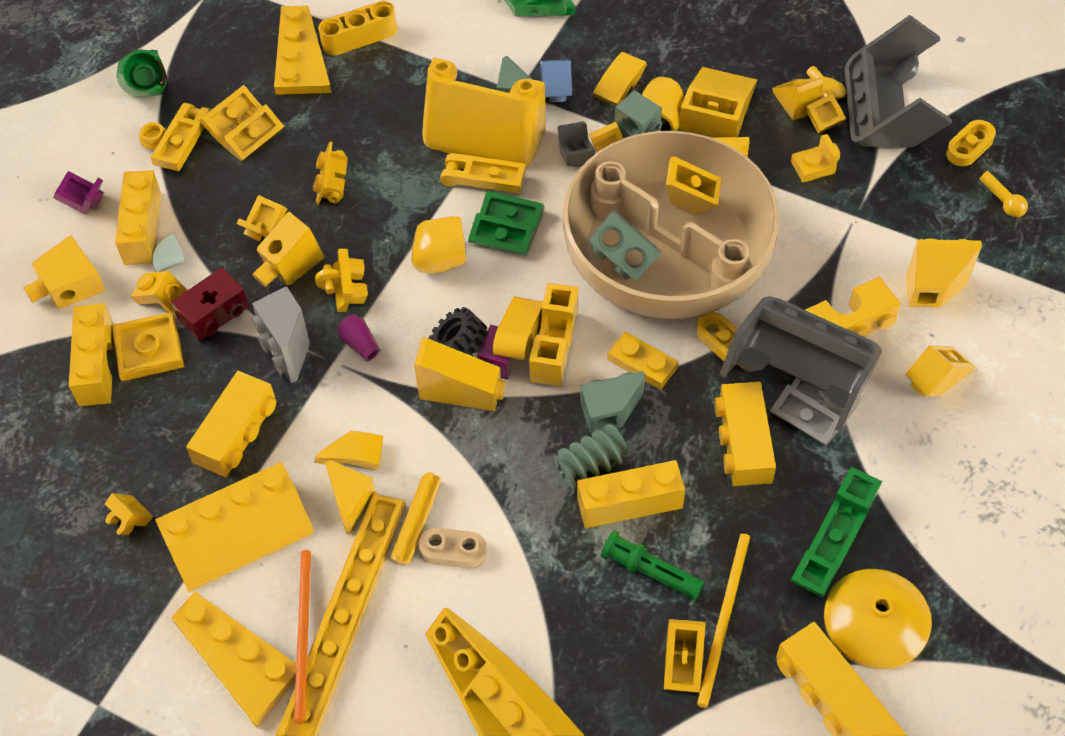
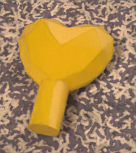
(829, 84)

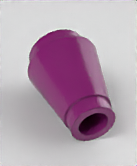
(358, 336)

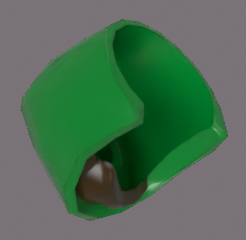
(142, 73)

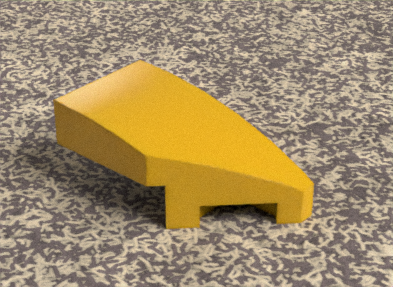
(355, 449)

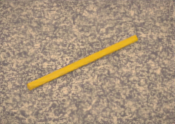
(723, 621)

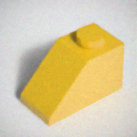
(692, 187)
(938, 370)

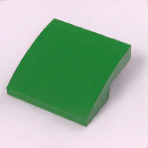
(506, 223)

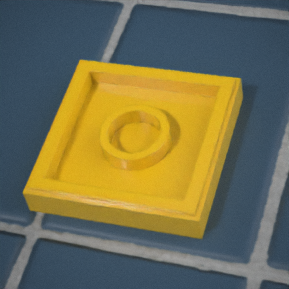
(147, 346)

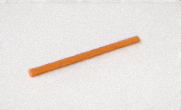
(302, 638)

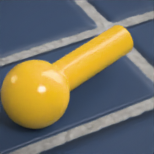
(1013, 205)

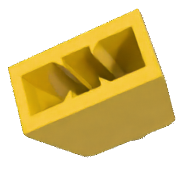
(287, 252)
(64, 275)

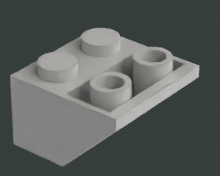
(282, 331)

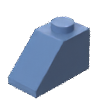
(557, 79)

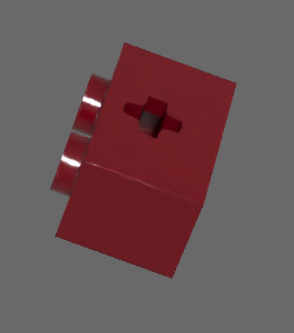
(210, 304)

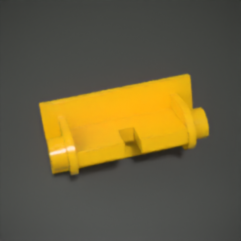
(326, 184)

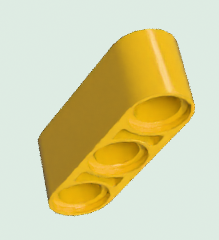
(358, 28)
(518, 328)

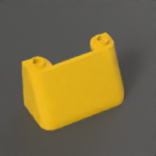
(481, 119)

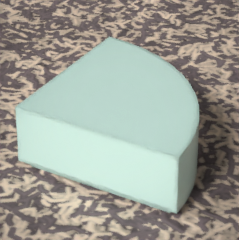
(167, 253)

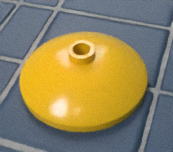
(874, 636)

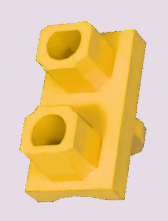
(338, 280)

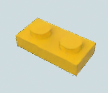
(639, 356)

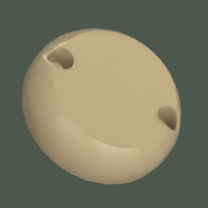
(703, 256)

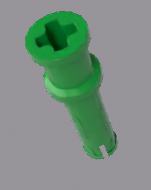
(638, 559)

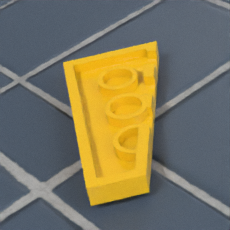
(299, 57)

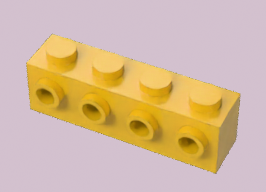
(833, 686)

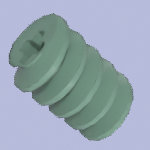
(590, 454)

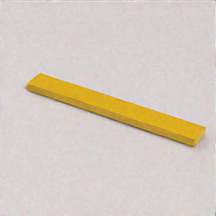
(345, 613)

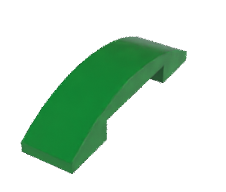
(837, 532)

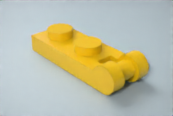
(179, 138)
(483, 173)

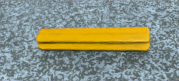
(416, 518)

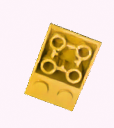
(716, 103)

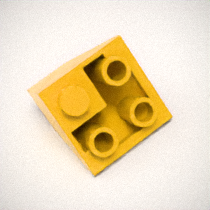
(939, 270)

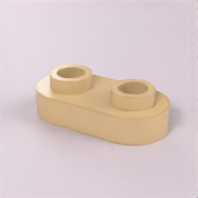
(451, 550)

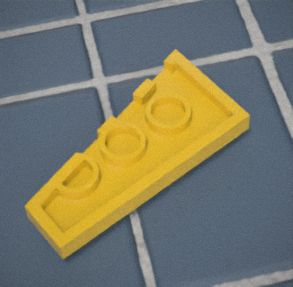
(239, 658)

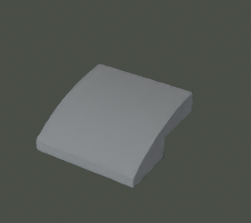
(805, 409)

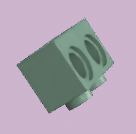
(637, 115)
(629, 240)

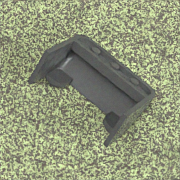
(876, 90)
(807, 349)

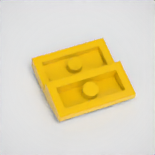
(241, 123)

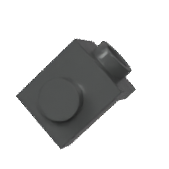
(575, 144)

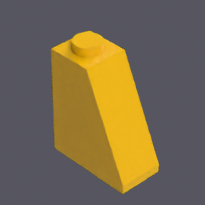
(456, 377)

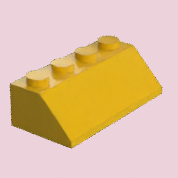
(235, 526)

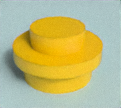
(151, 135)

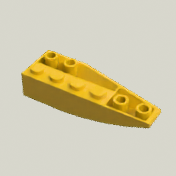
(491, 686)

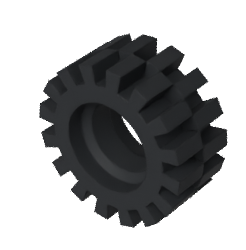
(461, 331)

